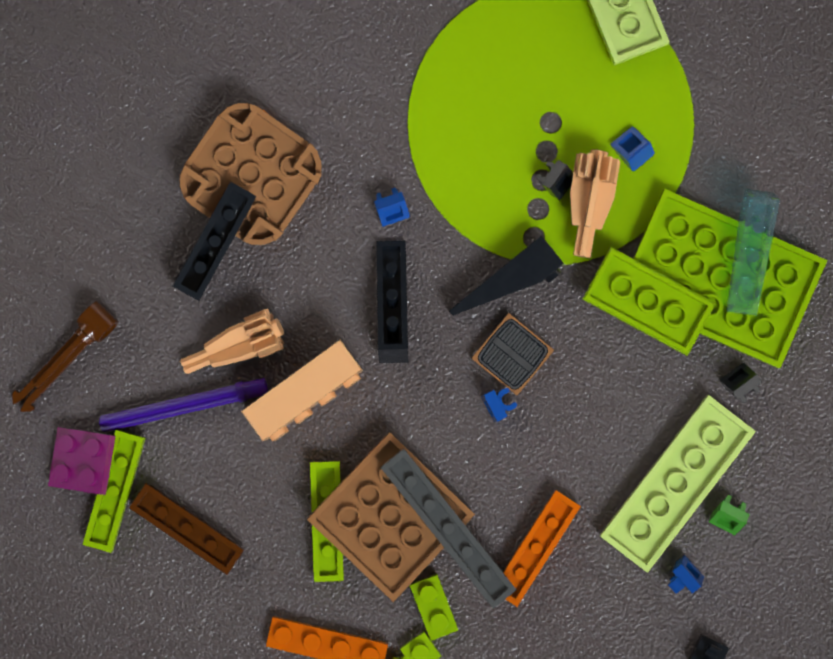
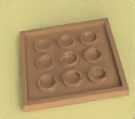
(378, 526)

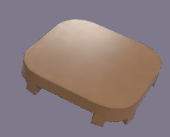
(258, 156)

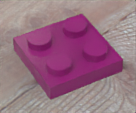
(81, 461)

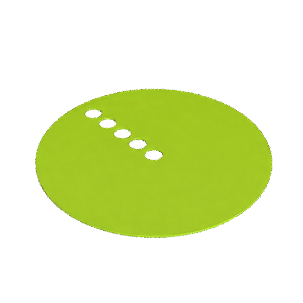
(481, 112)

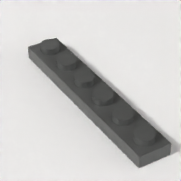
(448, 528)

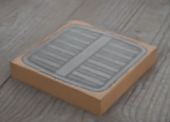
(512, 354)

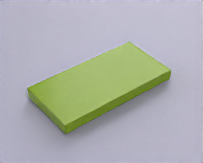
(648, 301)

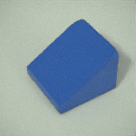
(633, 148)

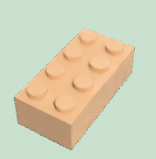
(302, 391)

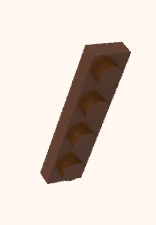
(186, 528)

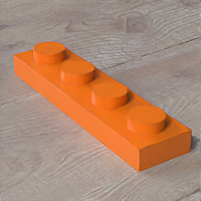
(539, 544)
(321, 642)

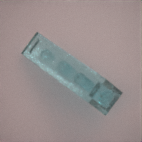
(752, 250)

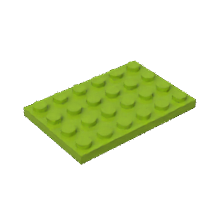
(698, 251)

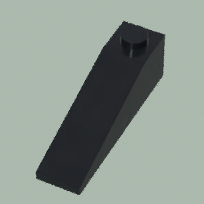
(214, 241)
(526, 269)
(392, 302)

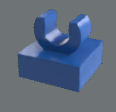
(391, 208)
(495, 405)
(685, 575)

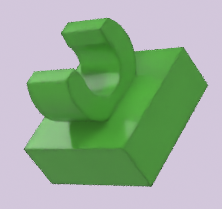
(729, 517)

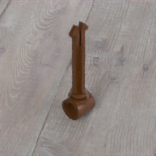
(93, 325)

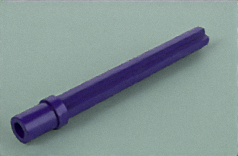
(178, 406)

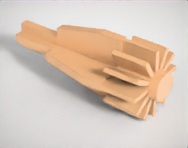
(591, 196)
(240, 342)

